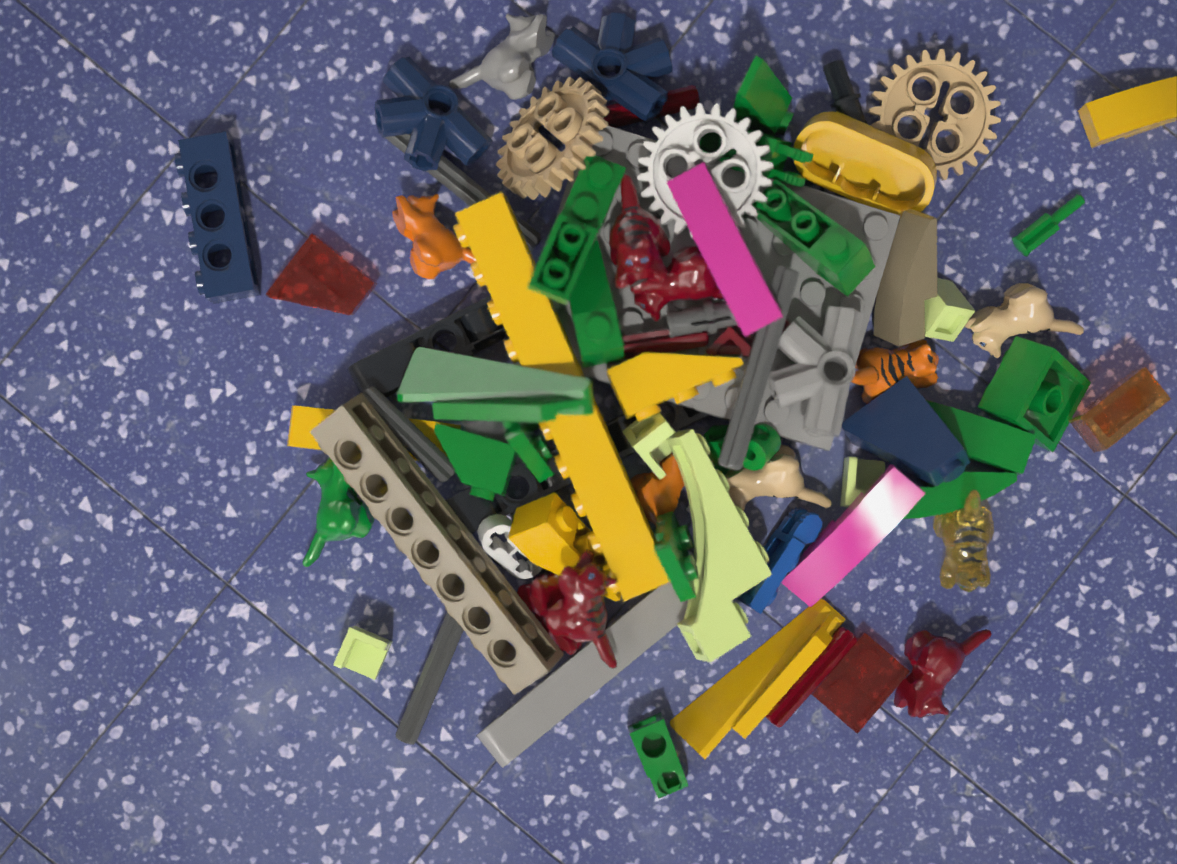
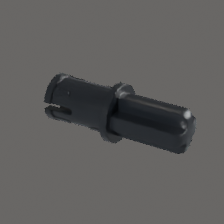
(842, 91)

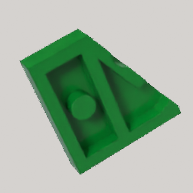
(531, 449)
(674, 555)

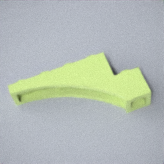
(723, 552)

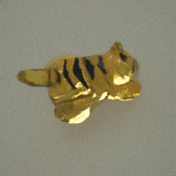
(966, 542)

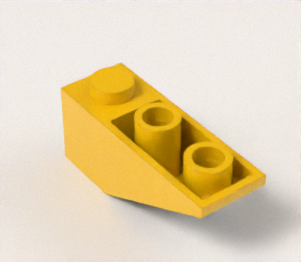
(658, 377)
(553, 536)

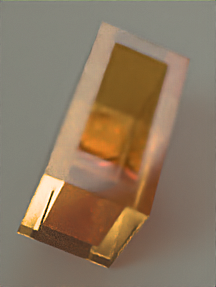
(1119, 409)

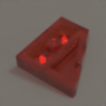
(322, 279)

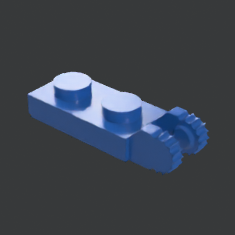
(783, 554)

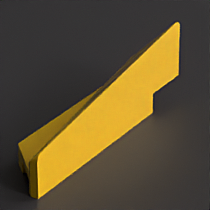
(758, 682)

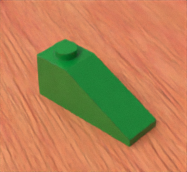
(763, 100)
(595, 315)

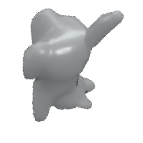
(510, 63)

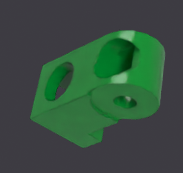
(762, 446)
(658, 755)

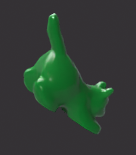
(339, 512)

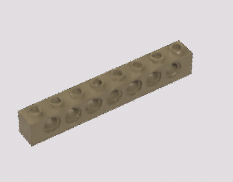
(457, 549)

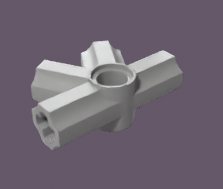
(806, 377)

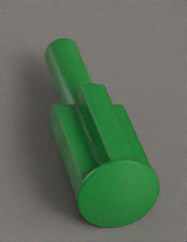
(1045, 226)

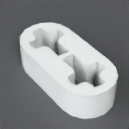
(504, 552)

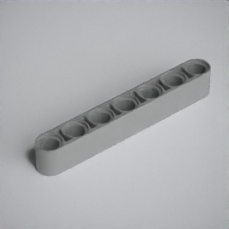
(582, 675)

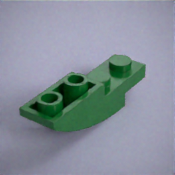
(576, 229)

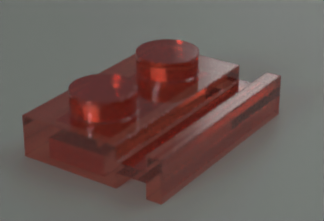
(860, 683)

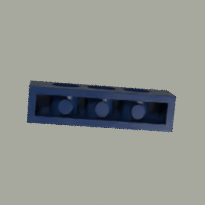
(239, 277)

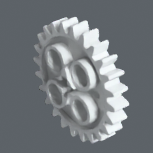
(684, 139)

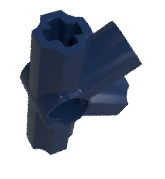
(616, 54)
(428, 130)

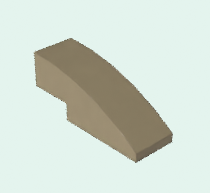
(907, 280)

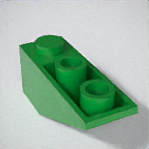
(815, 238)

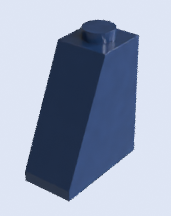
(907, 434)

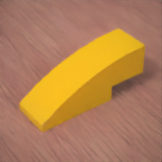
(1130, 111)

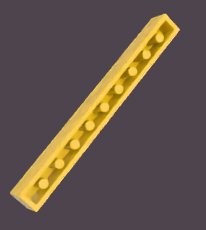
(582, 440)

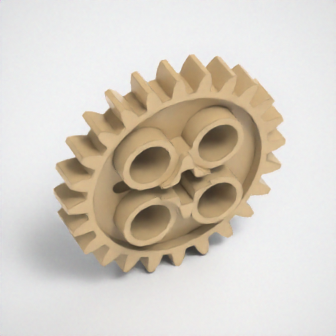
(573, 116)
(967, 129)

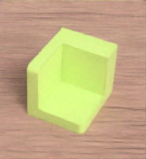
(947, 312)
(650, 441)
(858, 477)
(363, 652)

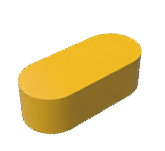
(866, 164)

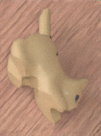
(1022, 312)
(776, 479)

